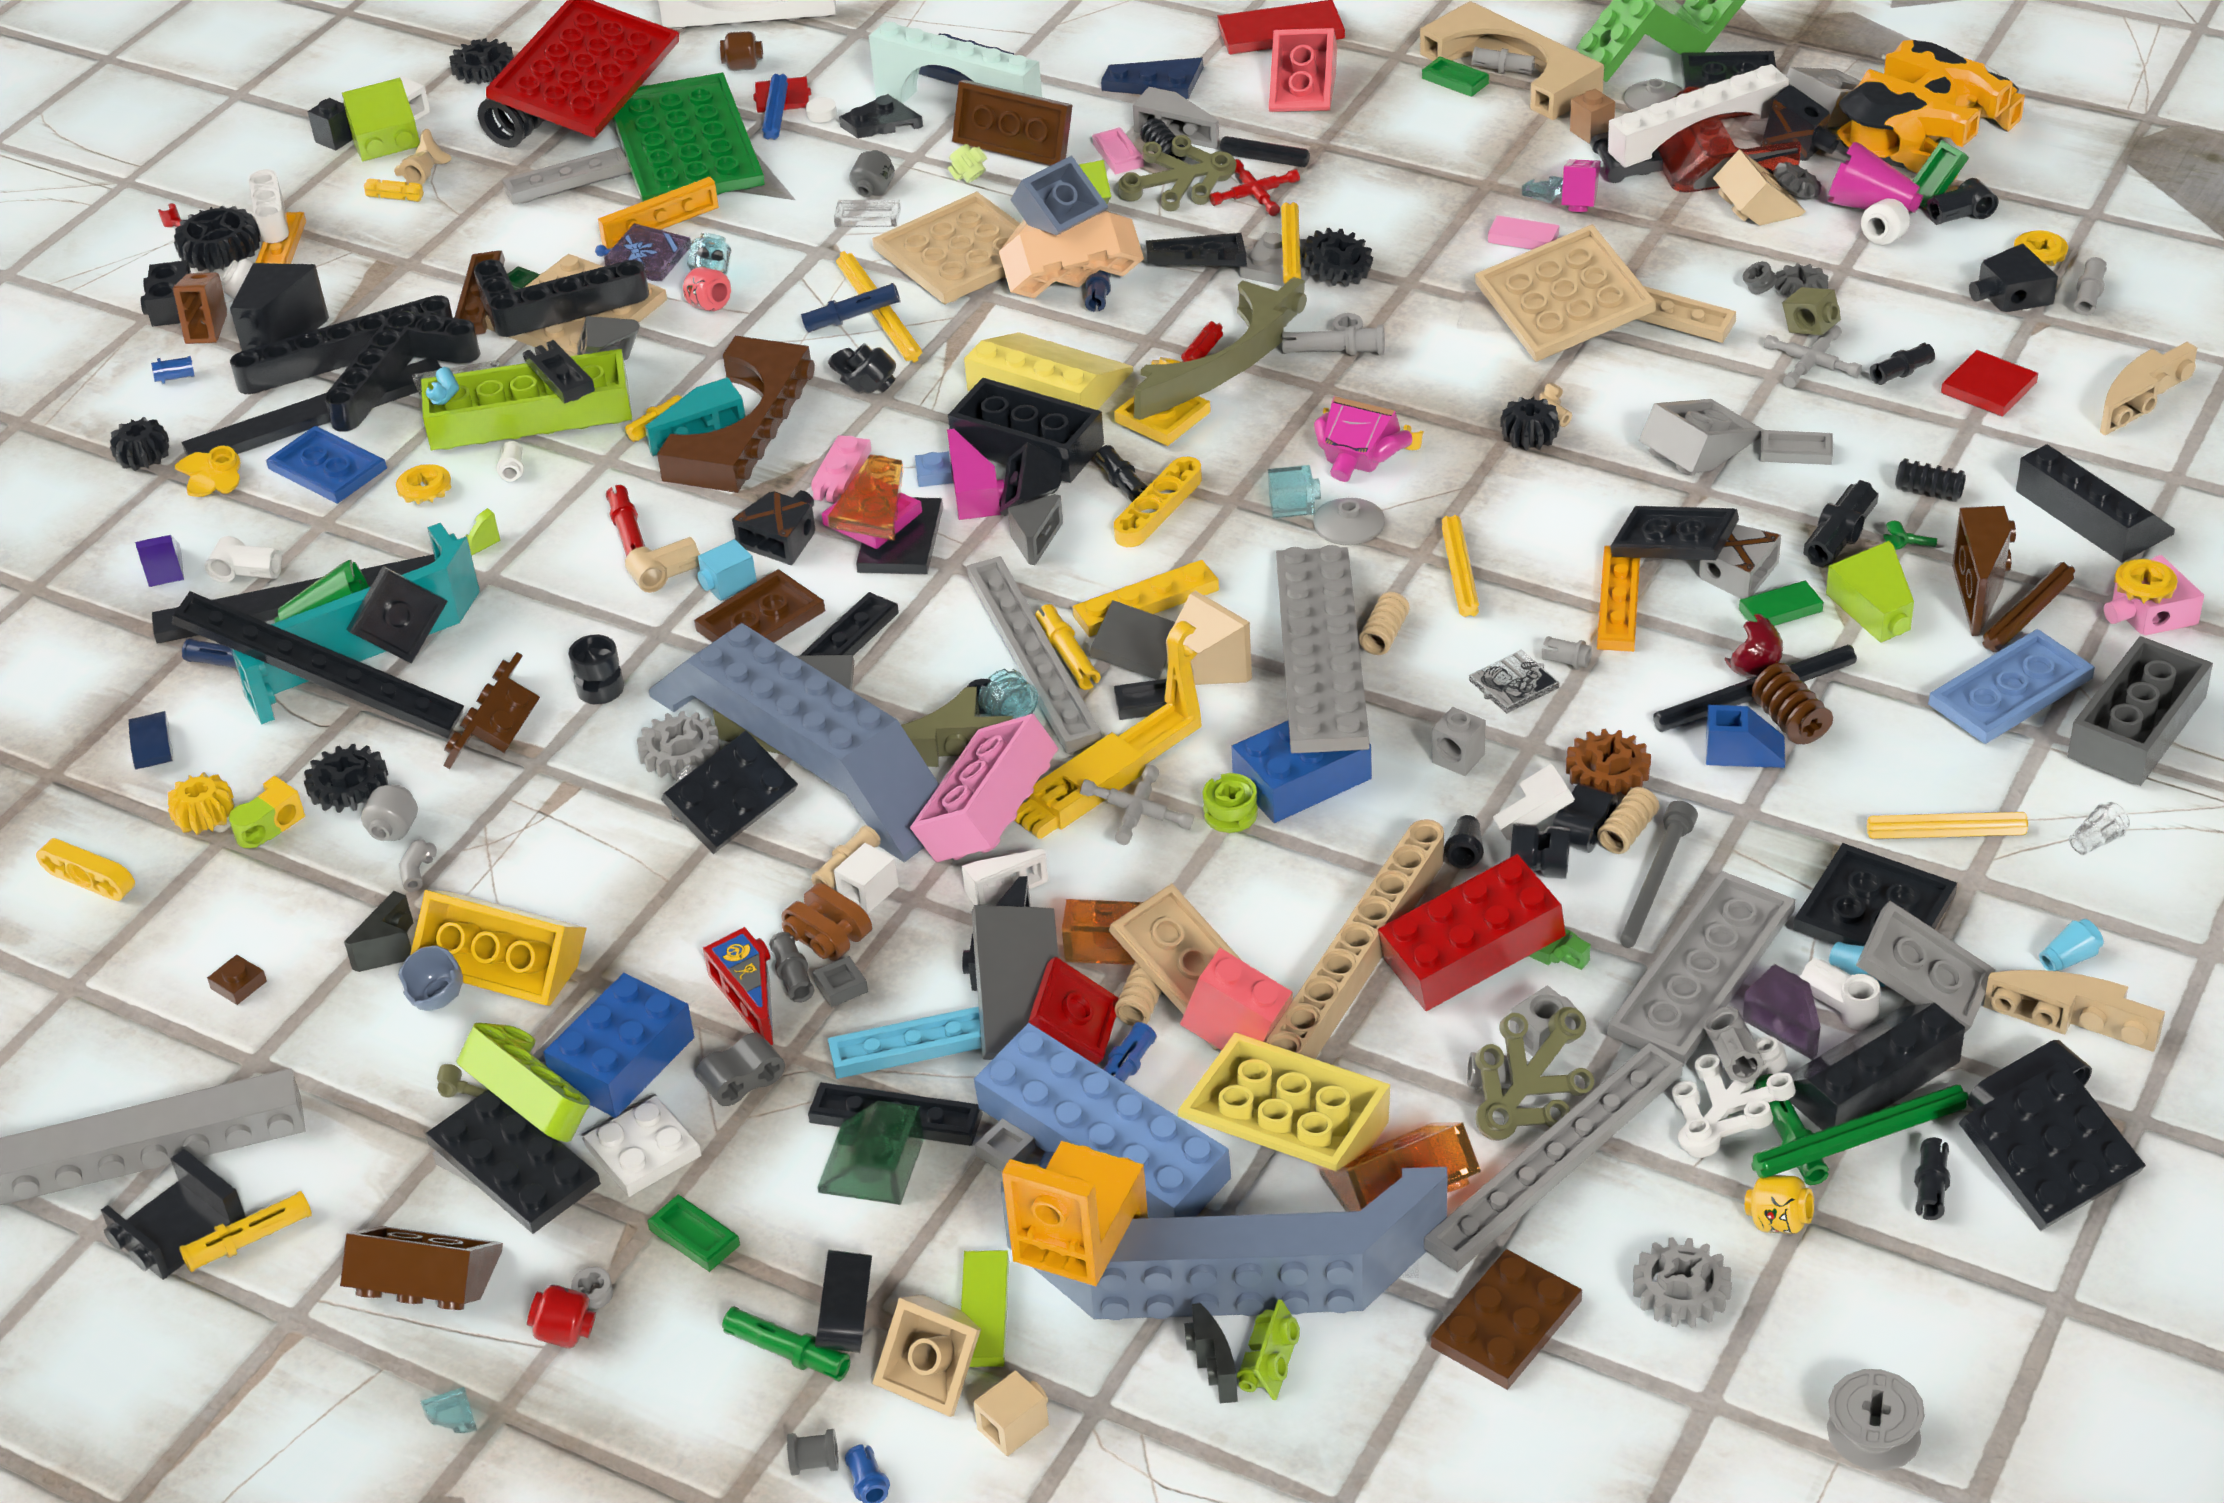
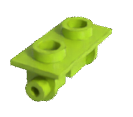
(1275, 1337)

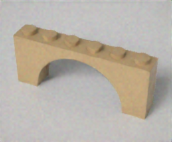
(1562, 69)

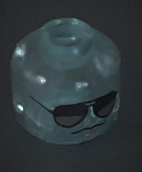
(709, 252)

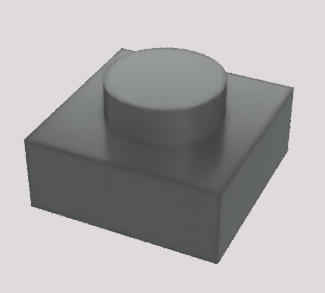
(840, 981)

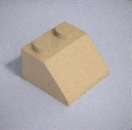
(1755, 192)

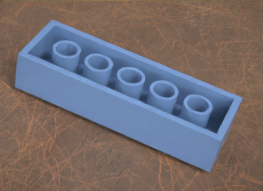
(1072, 1100)

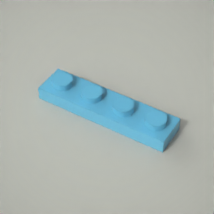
(905, 1042)

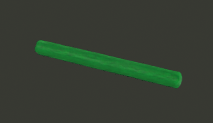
(1859, 1131)

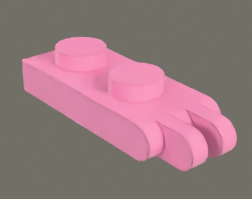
(840, 467)

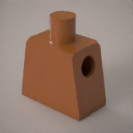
(200, 300)

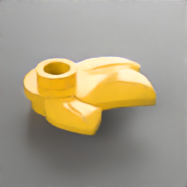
(211, 471)

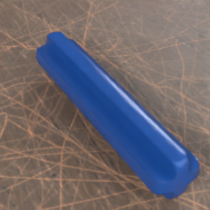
(775, 106)

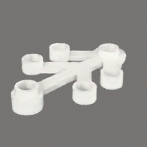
(1703, 1134)

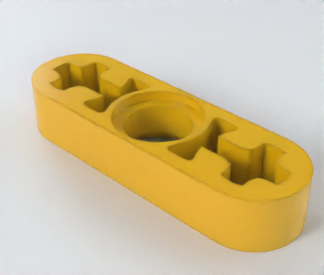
(85, 869)

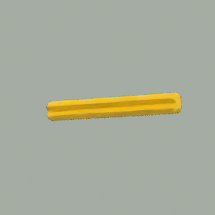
(1290, 241)
(1460, 566)
(1947, 825)

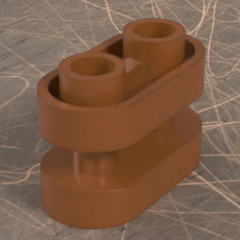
(826, 922)

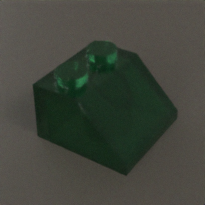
(874, 1154)

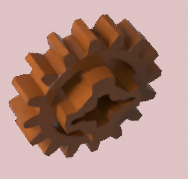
(1608, 762)

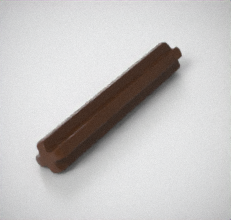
(2028, 607)

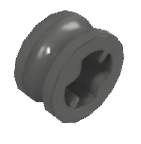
(1759, 277)

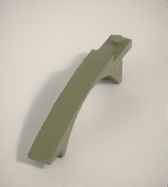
(1266, 316)
(934, 735)

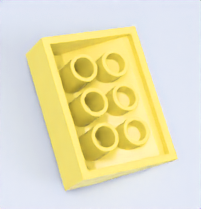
(1046, 369)
(1289, 1103)

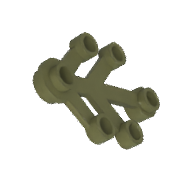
(1179, 172)
(1526, 1077)

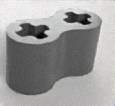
(740, 1069)

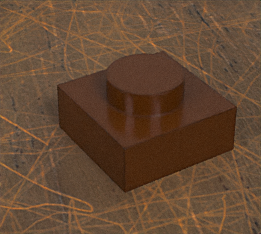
(236, 979)

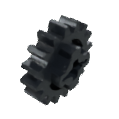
(480, 60)
(1337, 257)
(345, 777)

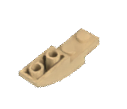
(2141, 381)
(2064, 998)

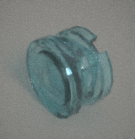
(1008, 695)

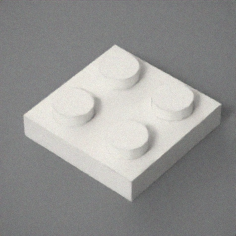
(642, 1146)

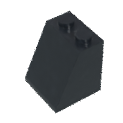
(278, 303)

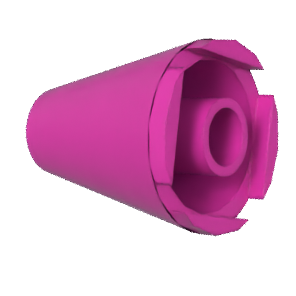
(1871, 179)

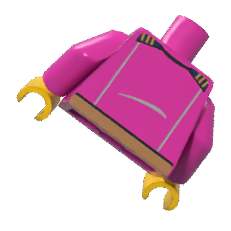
(1361, 436)

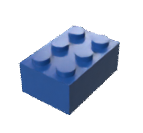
(1296, 781)
(621, 1043)

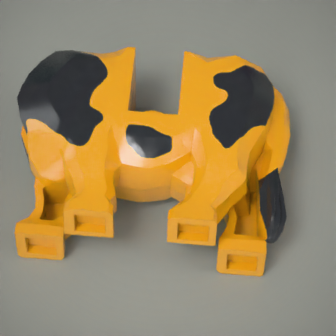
(1925, 97)

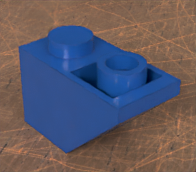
(1742, 739)

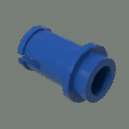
(172, 369)
(870, 1482)

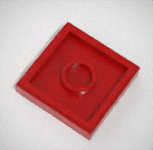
(1989, 383)
(1074, 1010)

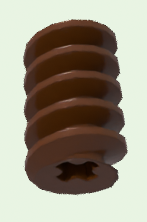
(1791, 704)

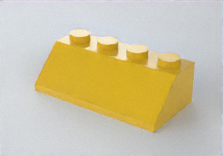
(501, 945)

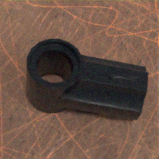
(1969, 199)

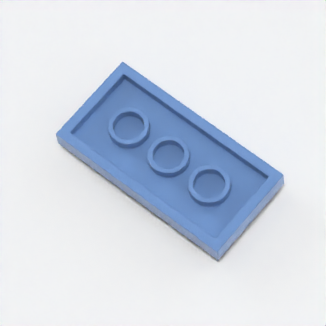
(2011, 686)

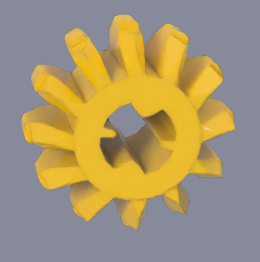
(200, 803)

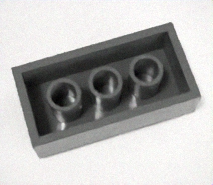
(2139, 710)

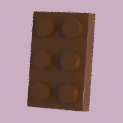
(769, 607)
(1506, 1319)

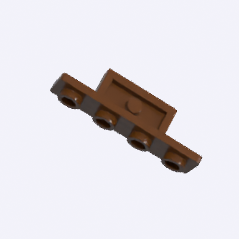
(500, 714)

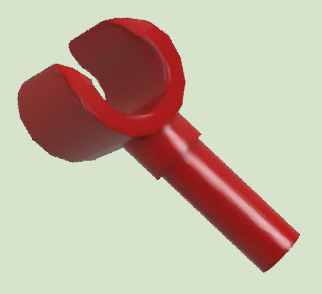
(170, 217)

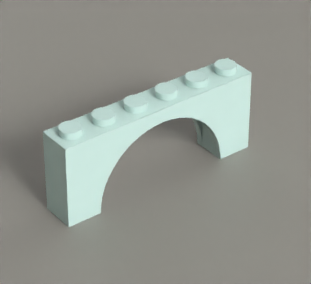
(902, 51)

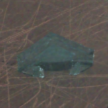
(1543, 190)
(450, 1411)

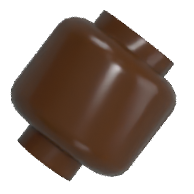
(741, 50)

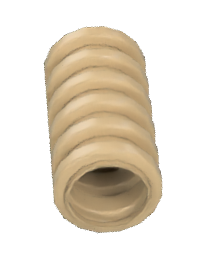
(1384, 623)
(1628, 820)
(1137, 998)

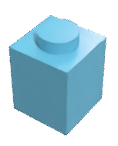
(726, 570)

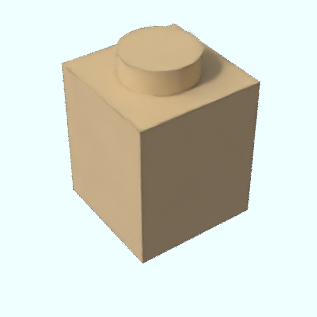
(1012, 1412)

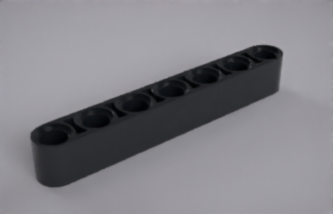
(319, 349)

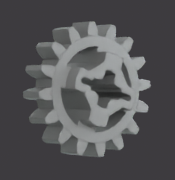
(677, 743)
(1682, 1282)

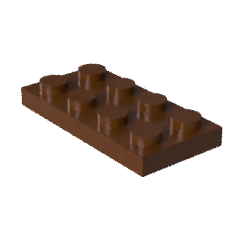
(1011, 122)

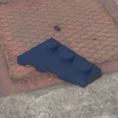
(1168, 75)

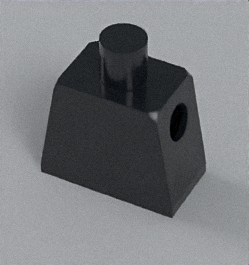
(2015, 281)

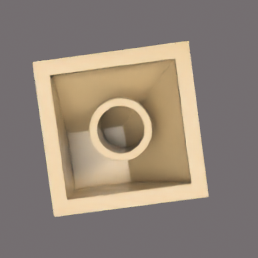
(1220, 641)
(927, 1353)

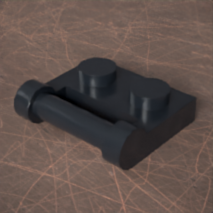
(1614, 170)

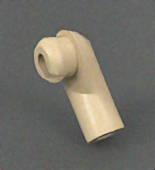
(1552, 394)

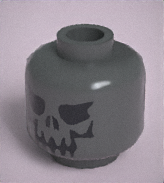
(872, 172)

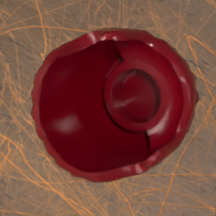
(1759, 650)

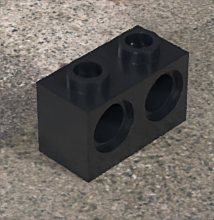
(159, 295)

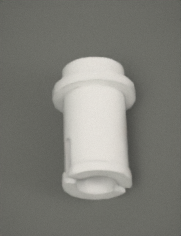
(510, 465)

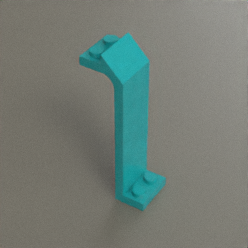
(326, 625)

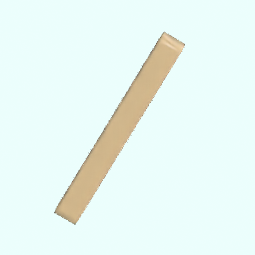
(1357, 946)

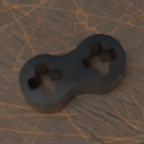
(1586, 815)

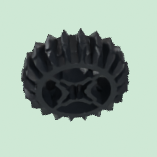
(217, 238)

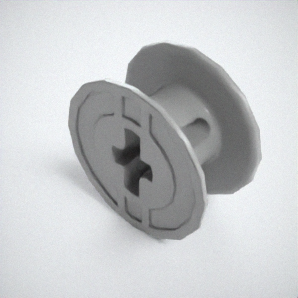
(1881, 1395)

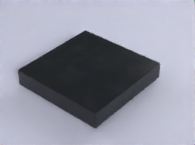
(397, 615)

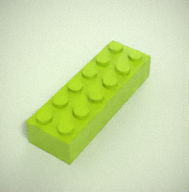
(518, 403)

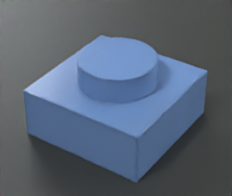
(933, 469)

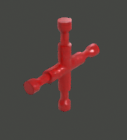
(1255, 187)

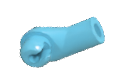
(444, 388)

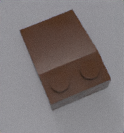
(1981, 560)

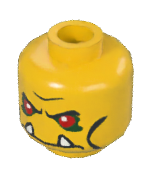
(1780, 1204)

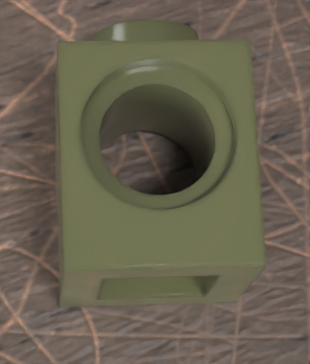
(1811, 311)

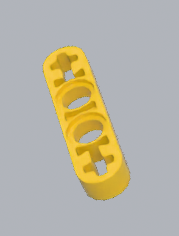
(1151, 498)

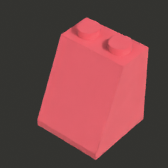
(1233, 1000)

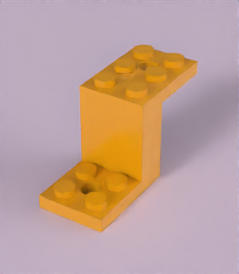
(1073, 1210)

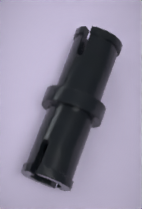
(1902, 363)
(1120, 472)
(1932, 1178)

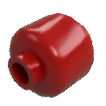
(561, 1316)

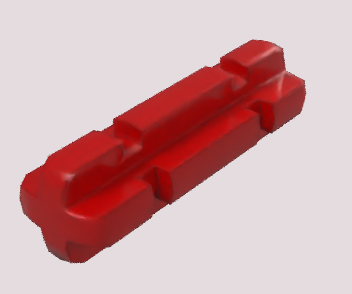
(1203, 342)

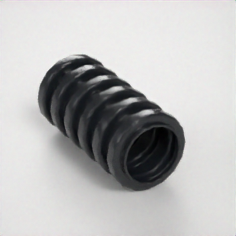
(1156, 131)
(1930, 480)

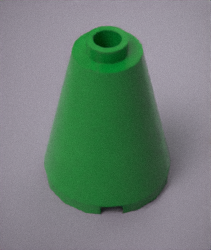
(338, 583)

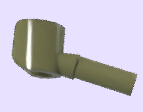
(450, 1082)

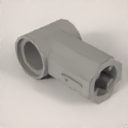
(1734, 1044)

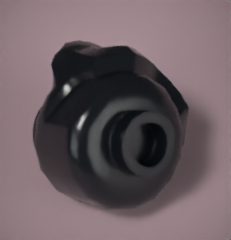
(864, 368)

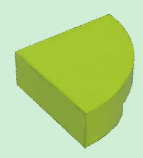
(483, 532)

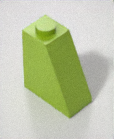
(1873, 591)

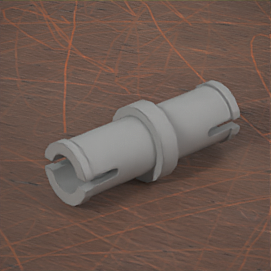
(1503, 60)
(2090, 286)

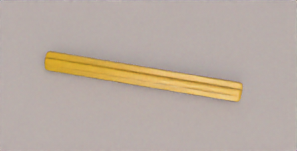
(885, 316)

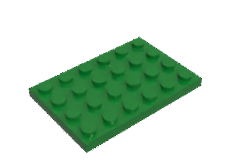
(685, 134)

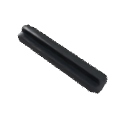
(1265, 151)

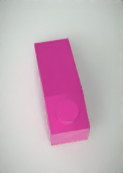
(1580, 184)
(974, 480)

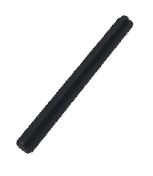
(1742, 692)

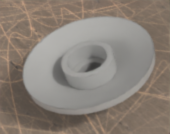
(1649, 92)
(1349, 521)

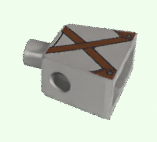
(1743, 562)

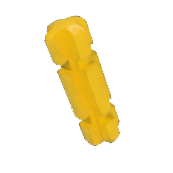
(393, 189)

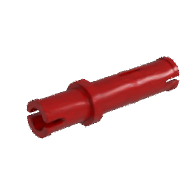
(625, 518)

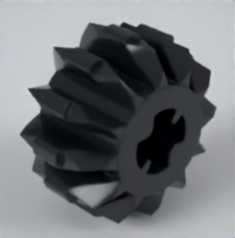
(1529, 423)
(139, 443)

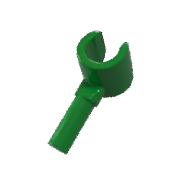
(1900, 538)

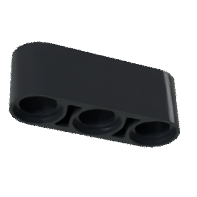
(2026, 1068)
(843, 1301)

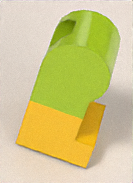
(266, 814)

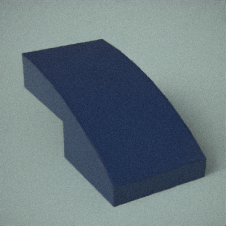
(150, 740)

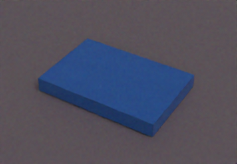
(326, 464)

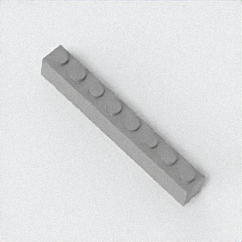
(149, 1135)

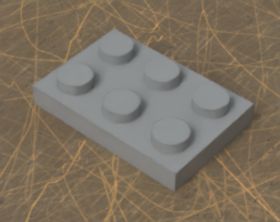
(1924, 965)

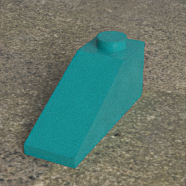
(698, 412)

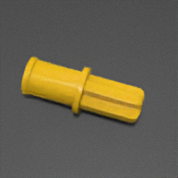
(636, 429)

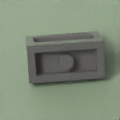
(602, 332)

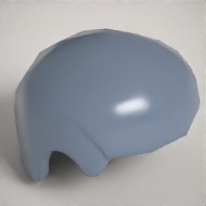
(431, 978)

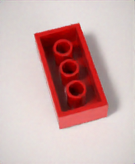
(1472, 932)

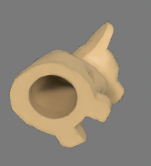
(418, 167)

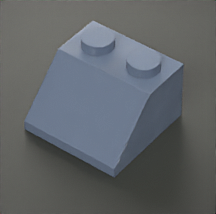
(1058, 197)

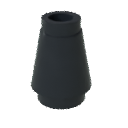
(1465, 843)

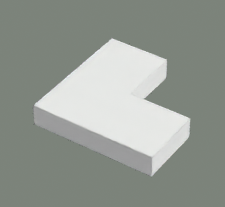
(1544, 796)

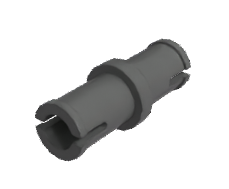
(791, 967)

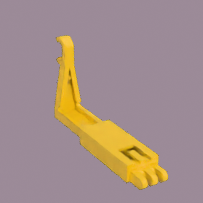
(1121, 758)

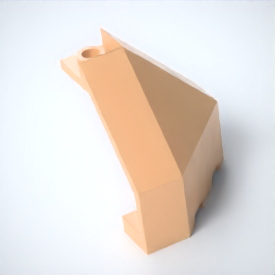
(1039, 258)

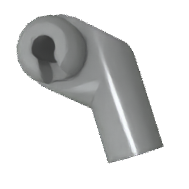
(409, 865)

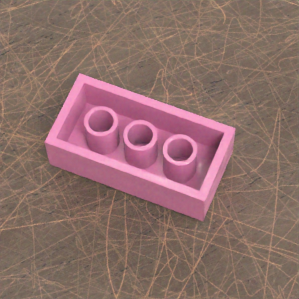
(984, 789)

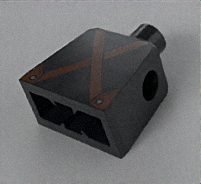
(1799, 119)
(776, 526)

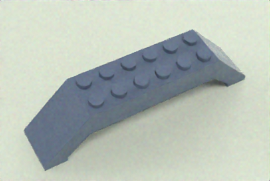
(812, 724)
(1253, 1260)

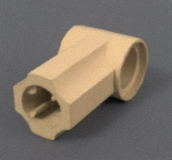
(653, 568)

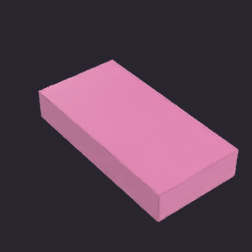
(1118, 150)
(1521, 232)

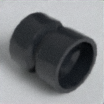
(596, 669)
(1542, 850)

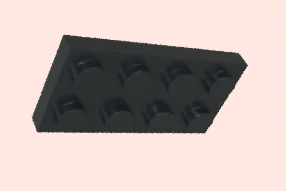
(513, 1160)

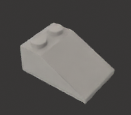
(1825, 88)
(1696, 434)

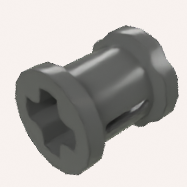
(812, 1452)

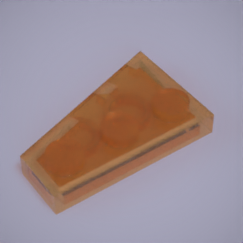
(870, 499)

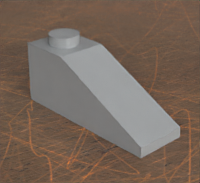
(1178, 115)

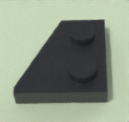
(879, 117)

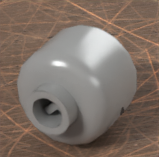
(389, 812)

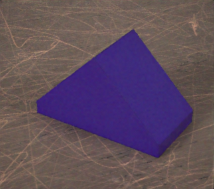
(161, 560)

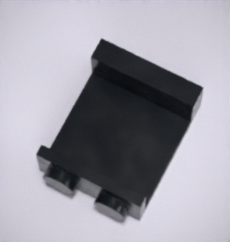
(175, 1217)

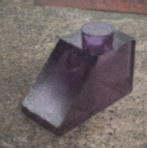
(1784, 1009)

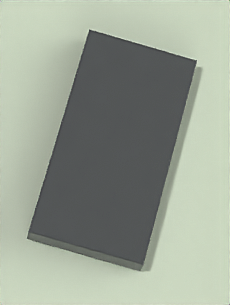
(1010, 963)

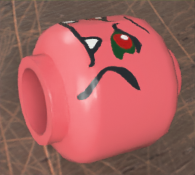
(707, 289)

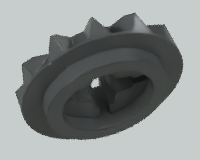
(1797, 180)
(1790, 279)

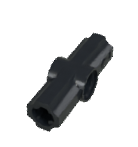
(1840, 523)

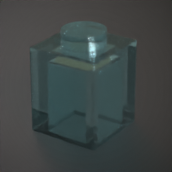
(1292, 491)

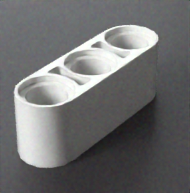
(268, 206)

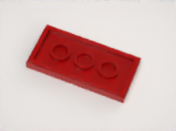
(1255, 29)

